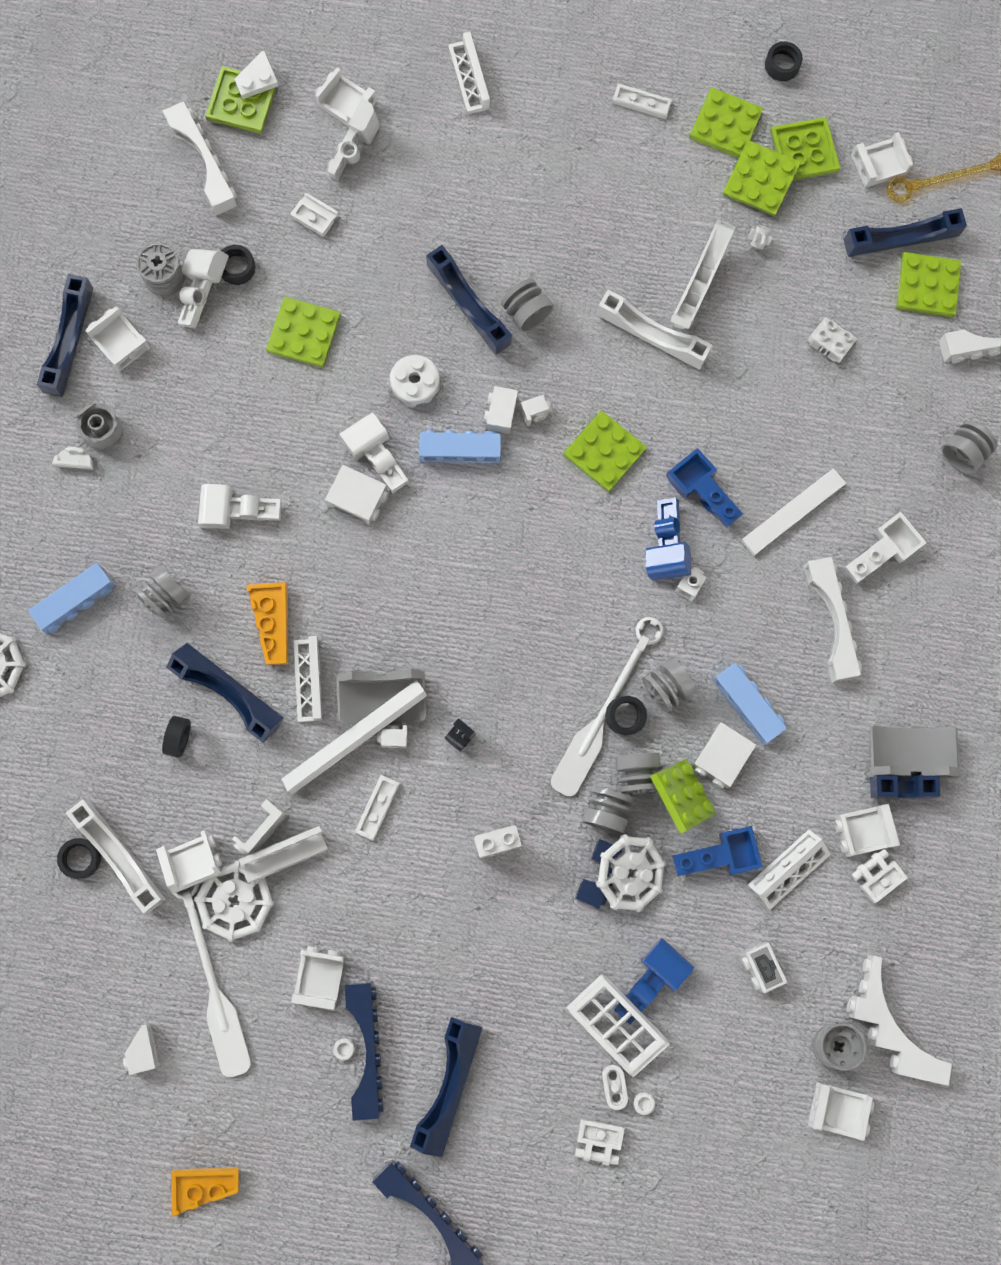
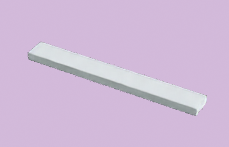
(354, 737)

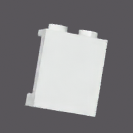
(341, 96)
(882, 160)
(117, 338)
(357, 494)
(723, 756)
(266, 829)
(866, 830)
(497, 841)
(190, 863)
(319, 978)
(841, 1111)

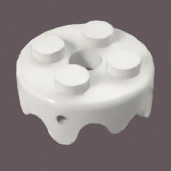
(414, 393)

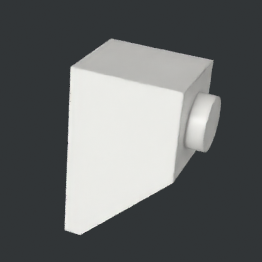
(142, 1052)

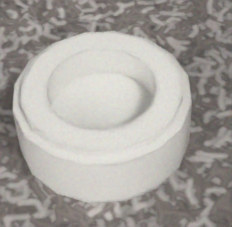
(344, 1049)
(644, 1103)

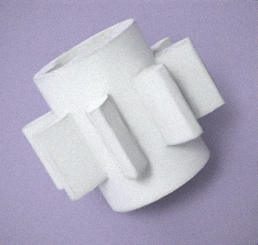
(760, 237)

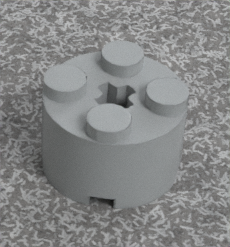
(103, 436)

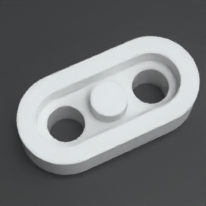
(614, 1086)

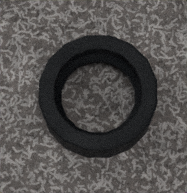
(786, 48)
(247, 274)
(641, 715)
(176, 736)
(62, 858)

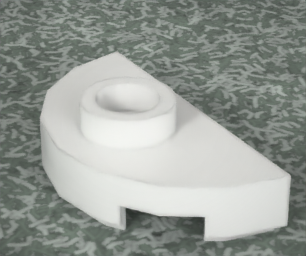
(73, 458)

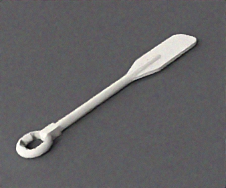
(588, 740)
(221, 1014)

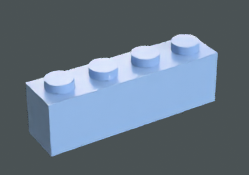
(459, 447)
(71, 598)
(749, 703)

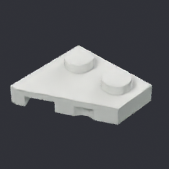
(256, 77)

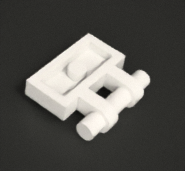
(882, 882)
(600, 1135)

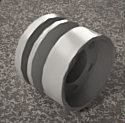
(160, 269)
(527, 305)
(969, 447)
(160, 592)
(672, 682)
(638, 772)
(607, 809)
(851, 1047)

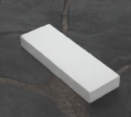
(642, 101)
(377, 807)

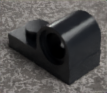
(460, 735)

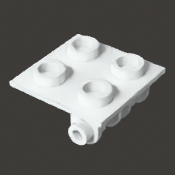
(833, 339)

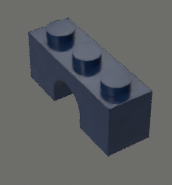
(904, 787)
(588, 891)

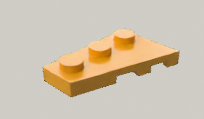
(201, 1185)

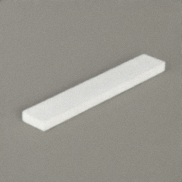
(793, 512)

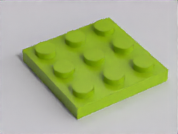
(231, 110)
(725, 122)
(808, 143)
(761, 178)
(928, 284)
(303, 332)
(604, 451)
(683, 795)

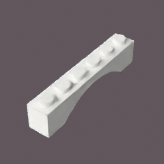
(183, 127)
(963, 344)
(680, 345)
(823, 579)
(133, 877)

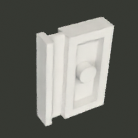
(314, 214)

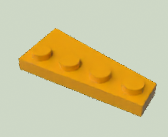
(271, 614)

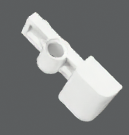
(362, 128)
(204, 269)
(366, 439)
(219, 507)
(896, 539)

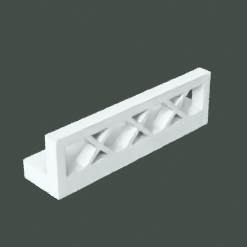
(477, 76)
(315, 675)
(283, 854)
(788, 866)

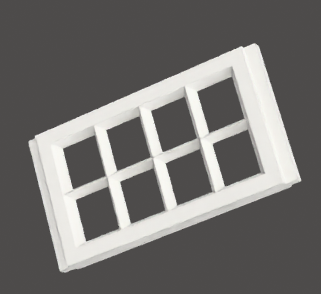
(646, 1055)

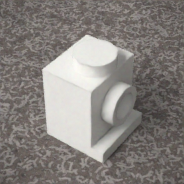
(535, 409)
(690, 590)
(393, 737)

